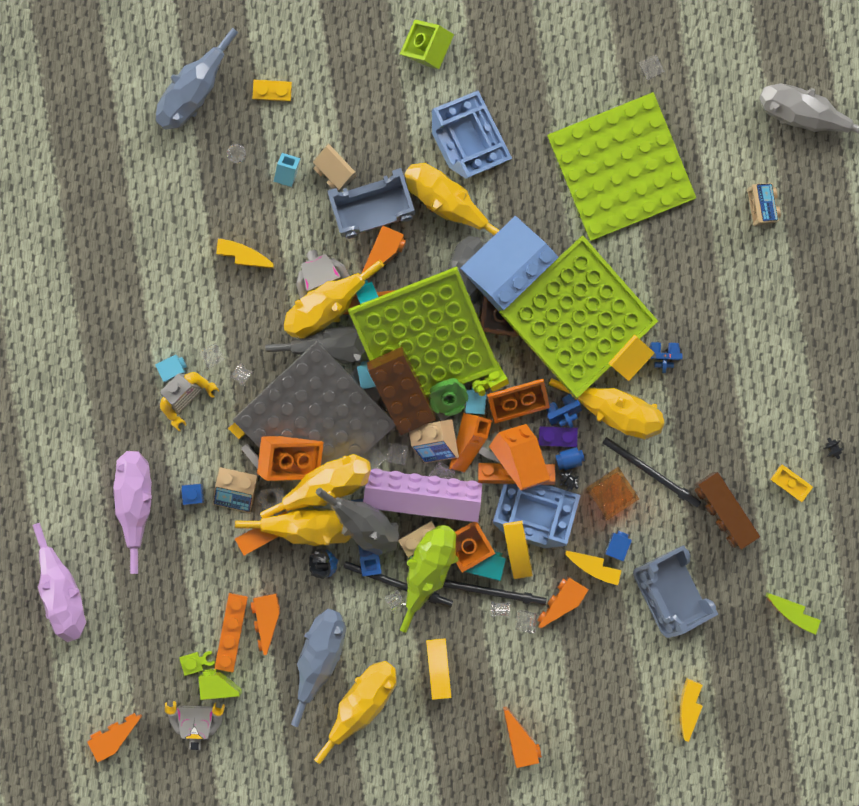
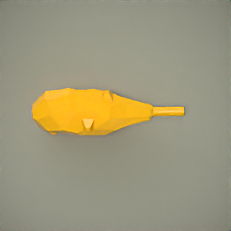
(445, 196)
(325, 304)
(620, 410)
(336, 477)
(302, 526)
(361, 704)

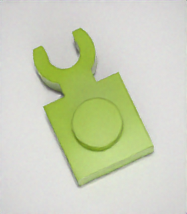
(193, 662)

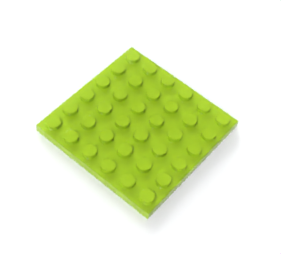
(621, 166)
(578, 316)
(433, 326)

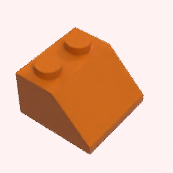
(471, 546)

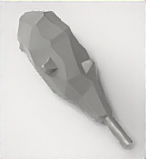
(804, 109)

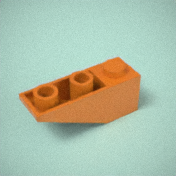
(470, 439)
(568, 598)
(267, 615)
(109, 742)

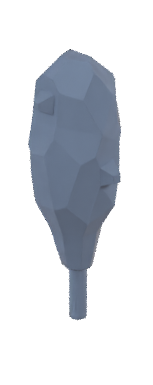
(190, 87)
(319, 657)

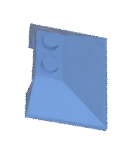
(468, 136)
(544, 511)

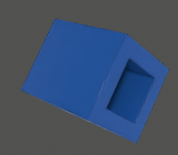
(192, 494)
(618, 545)

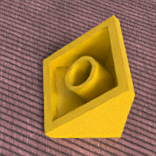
(631, 357)

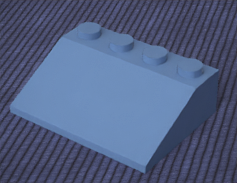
(509, 263)

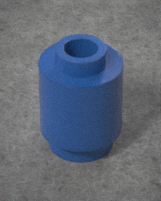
(569, 459)

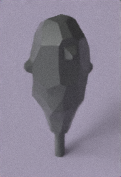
(461, 254)
(340, 342)
(364, 524)

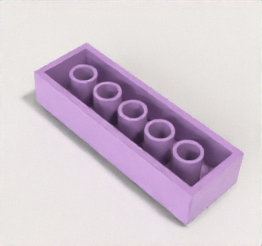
(423, 495)

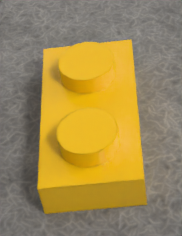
(272, 90)
(791, 483)

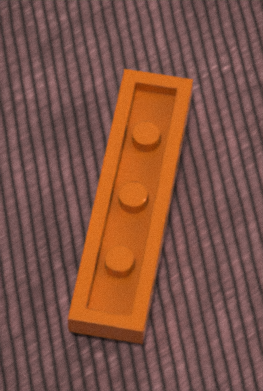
(496, 474)
(231, 632)

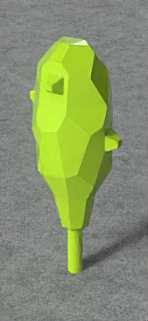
(429, 568)

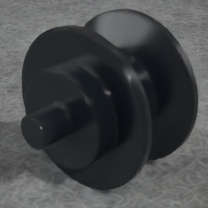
(833, 448)
(569, 480)

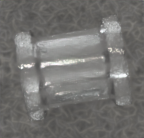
(500, 609)

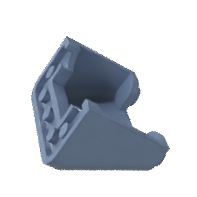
(372, 205)
(672, 593)

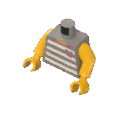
(181, 392)

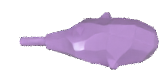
(132, 500)
(59, 593)

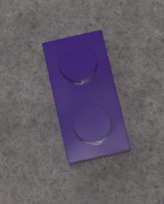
(558, 436)

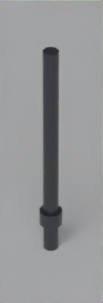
(682, 493)
(434, 598)
(527, 598)

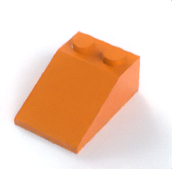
(385, 247)
(521, 456)
(288, 457)
(522, 744)

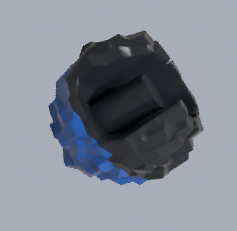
(322, 563)

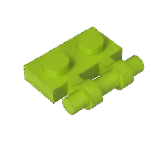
(493, 381)

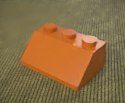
(518, 401)

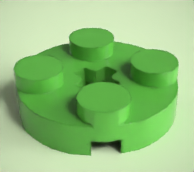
(445, 388)

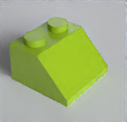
(427, 43)
(217, 685)

